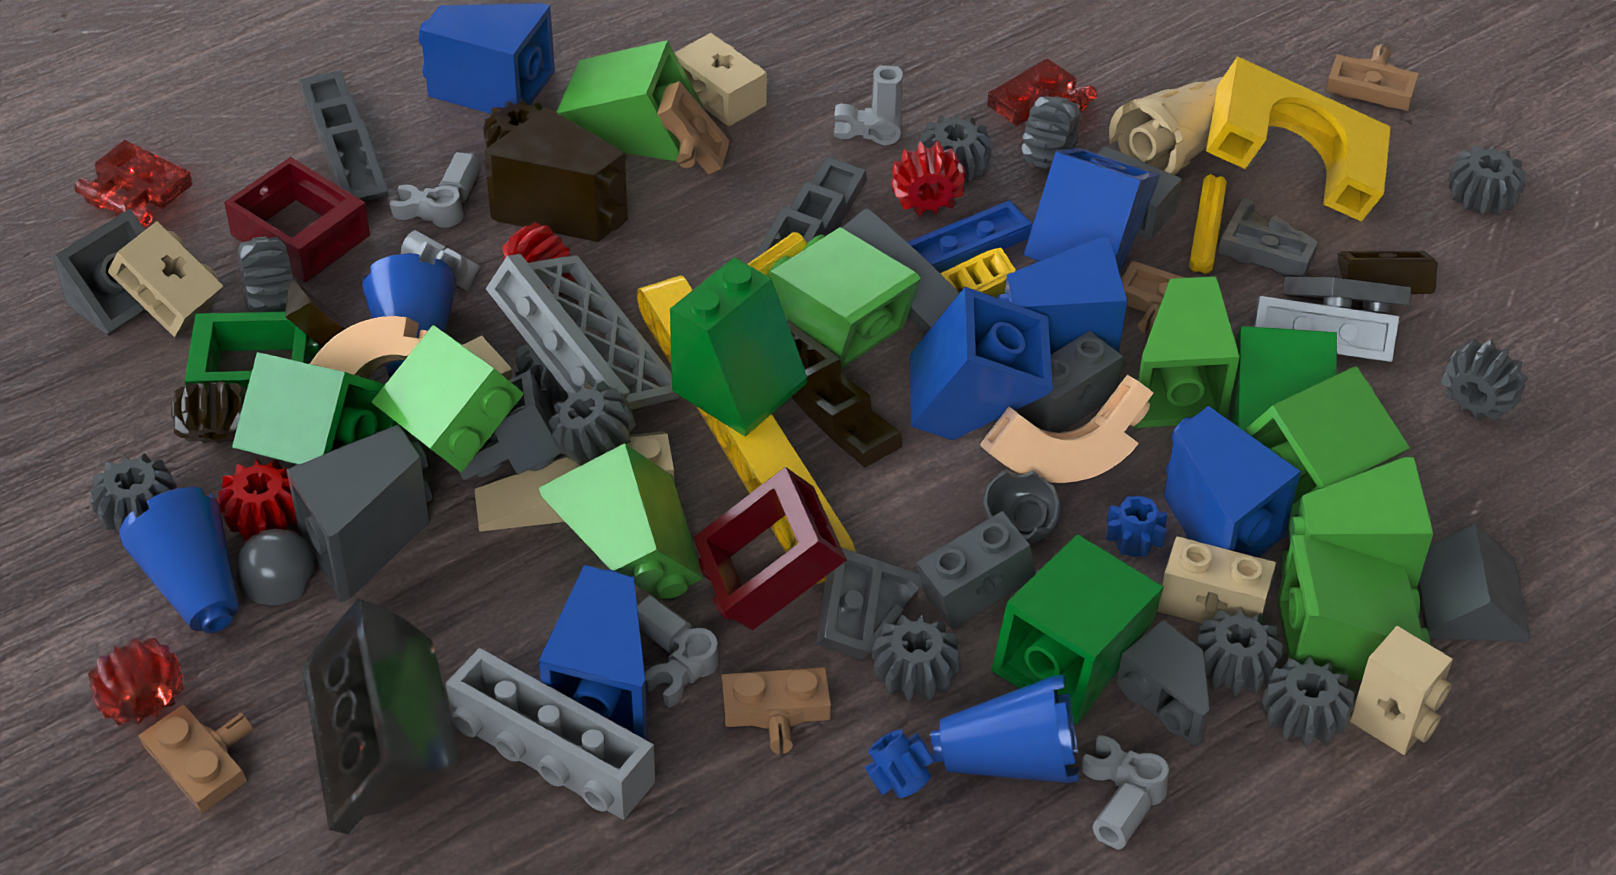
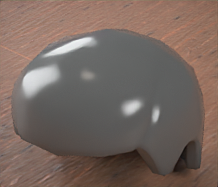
(1027, 502)
(275, 566)

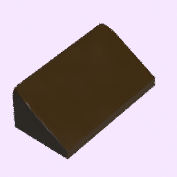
(1397, 268)
(312, 315)

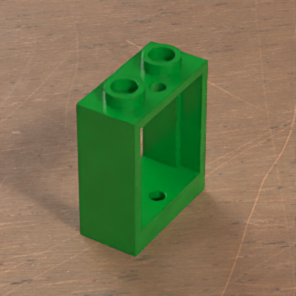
(242, 333)

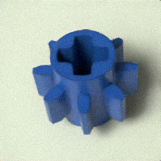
(1136, 526)
(899, 763)

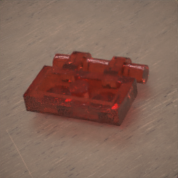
(1046, 78)
(139, 173)

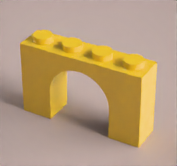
(1347, 140)

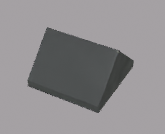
(86, 279)
(1472, 590)

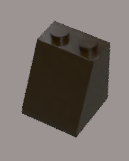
(558, 178)

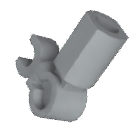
(884, 119)
(442, 203)
(463, 268)
(691, 650)
(1141, 784)

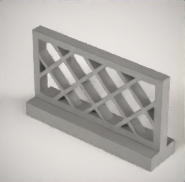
(566, 345)

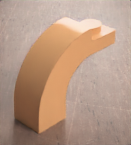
(370, 345)
(1075, 453)

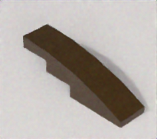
(841, 405)

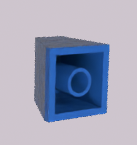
(487, 53)
(1088, 200)
(1076, 291)
(978, 365)
(1228, 485)
(599, 650)

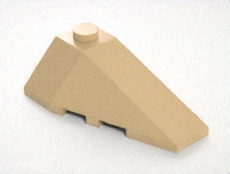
(517, 498)

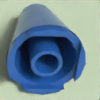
(412, 290)
(185, 556)
(1013, 736)

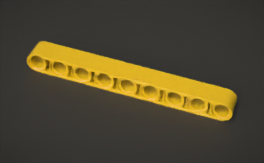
(753, 456)

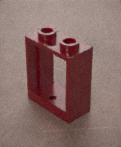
(318, 245)
(788, 576)

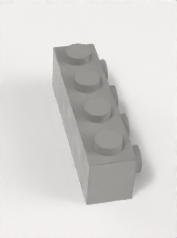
(551, 734)

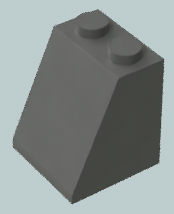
(361, 506)

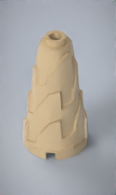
(1166, 126)

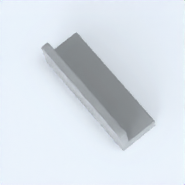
(1358, 331)

